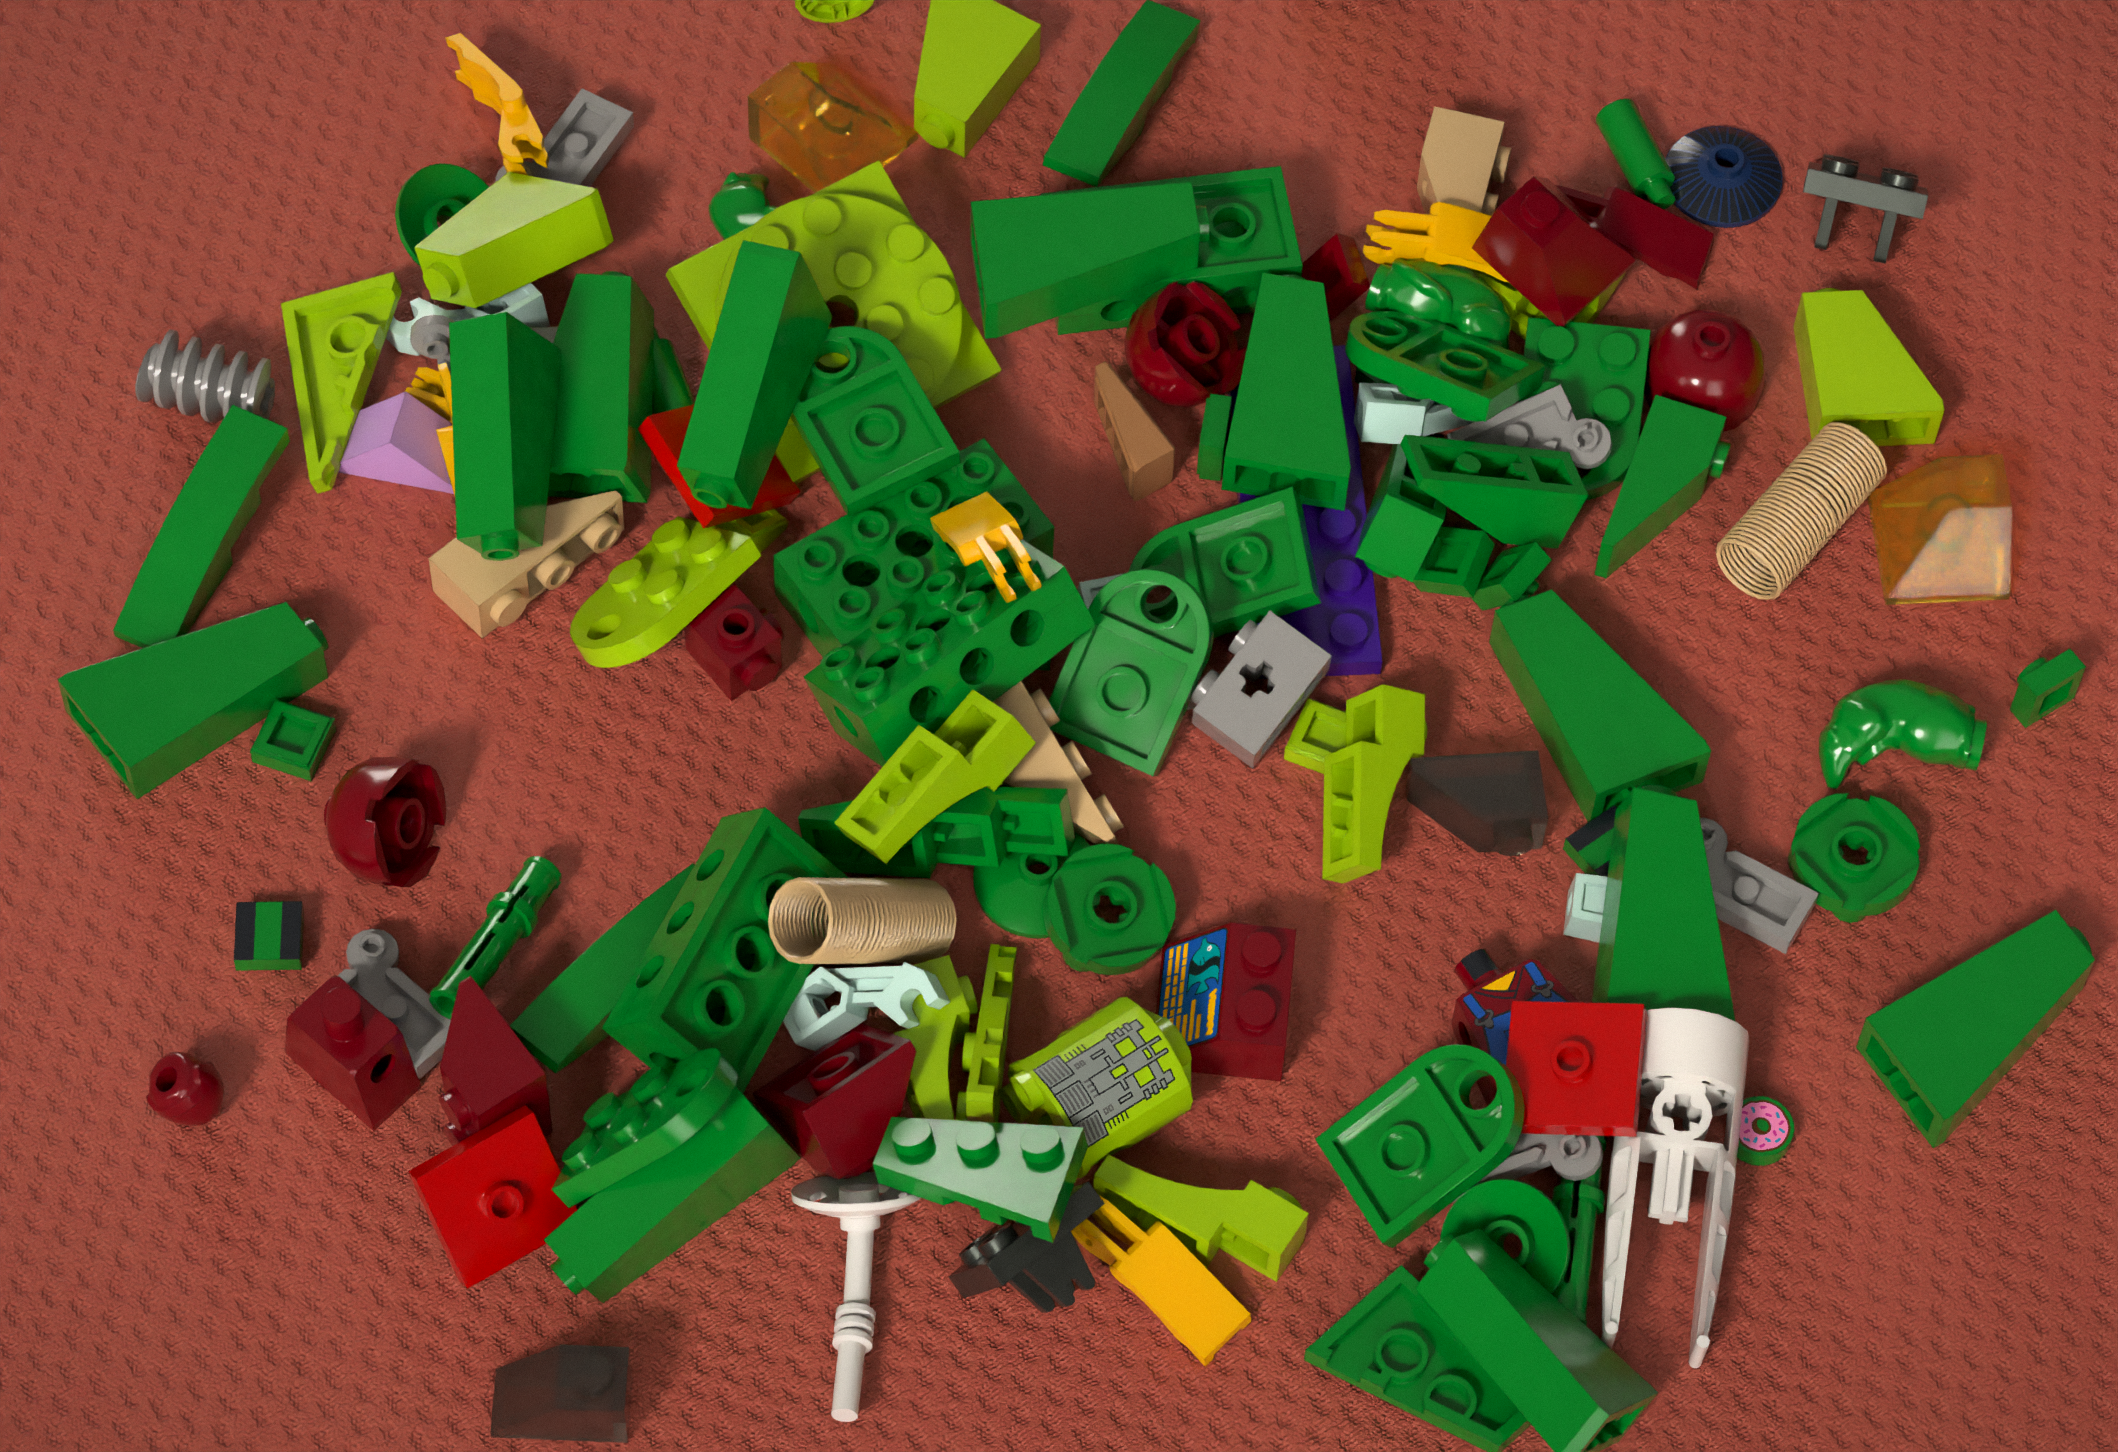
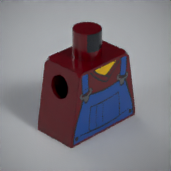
(1484, 1011)

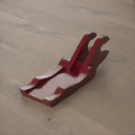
(1649, 232)

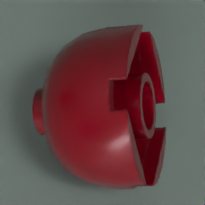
(1184, 345)
(1707, 364)
(385, 820)

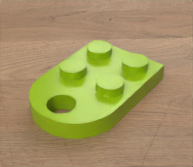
(659, 591)

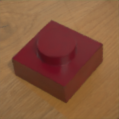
(1340, 270)

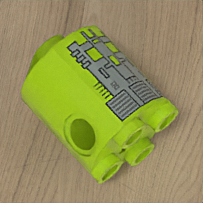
(1111, 1074)

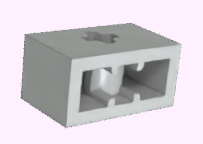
(1252, 724)

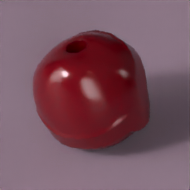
(185, 1089)

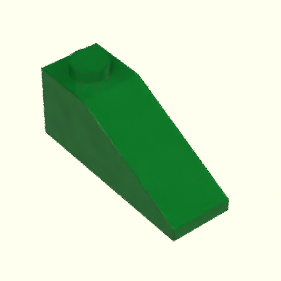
(1664, 479)
(1502, 489)
(1399, 522)

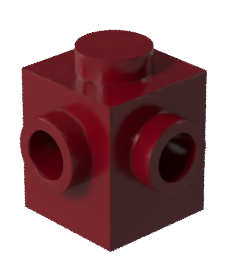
(736, 643)

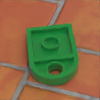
(1441, 363)
(1603, 381)
(870, 421)
(1239, 561)
(1133, 675)
(644, 1123)
(1421, 1140)

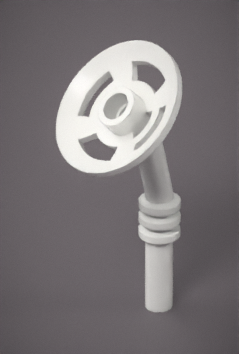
(859, 1210)

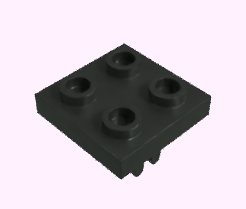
(1893, 192)
(1030, 1263)

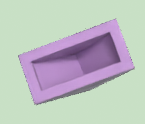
(398, 444)

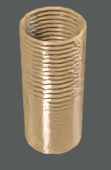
(1801, 513)
(865, 920)

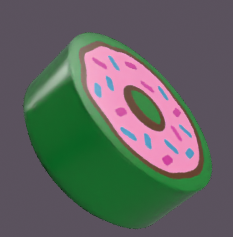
(1764, 1131)

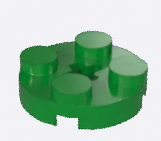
(1849, 888)
(1090, 941)

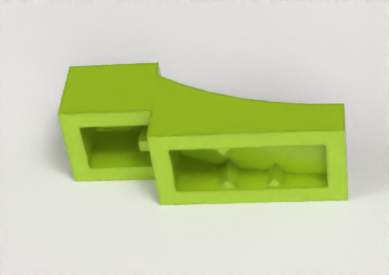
(1381, 737)
(934, 771)
(936, 1041)
(1250, 1224)

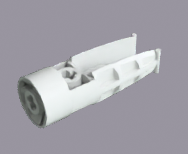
(1688, 1072)

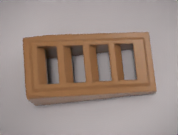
(1135, 438)

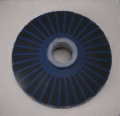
(1722, 194)

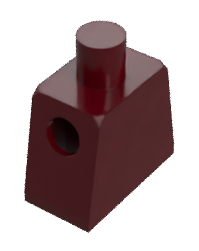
(342, 1041)

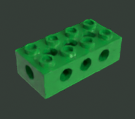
(1247, 237)
(885, 553)
(973, 646)
(712, 963)

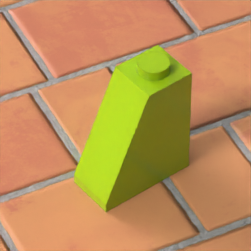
(970, 69)
(511, 238)
(1861, 371)

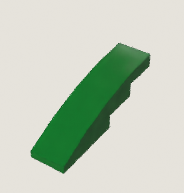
(1120, 93)
(201, 529)
(969, 832)
(575, 1006)

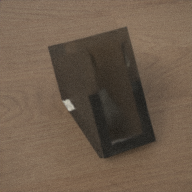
(1483, 798)
(565, 1395)

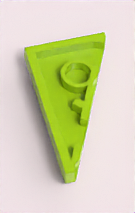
(332, 356)
(986, 1049)

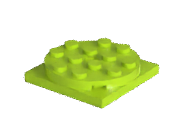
(872, 260)

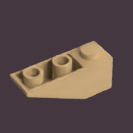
(1462, 161)
(497, 591)
(1057, 766)

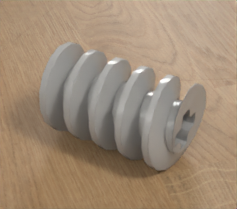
(201, 382)

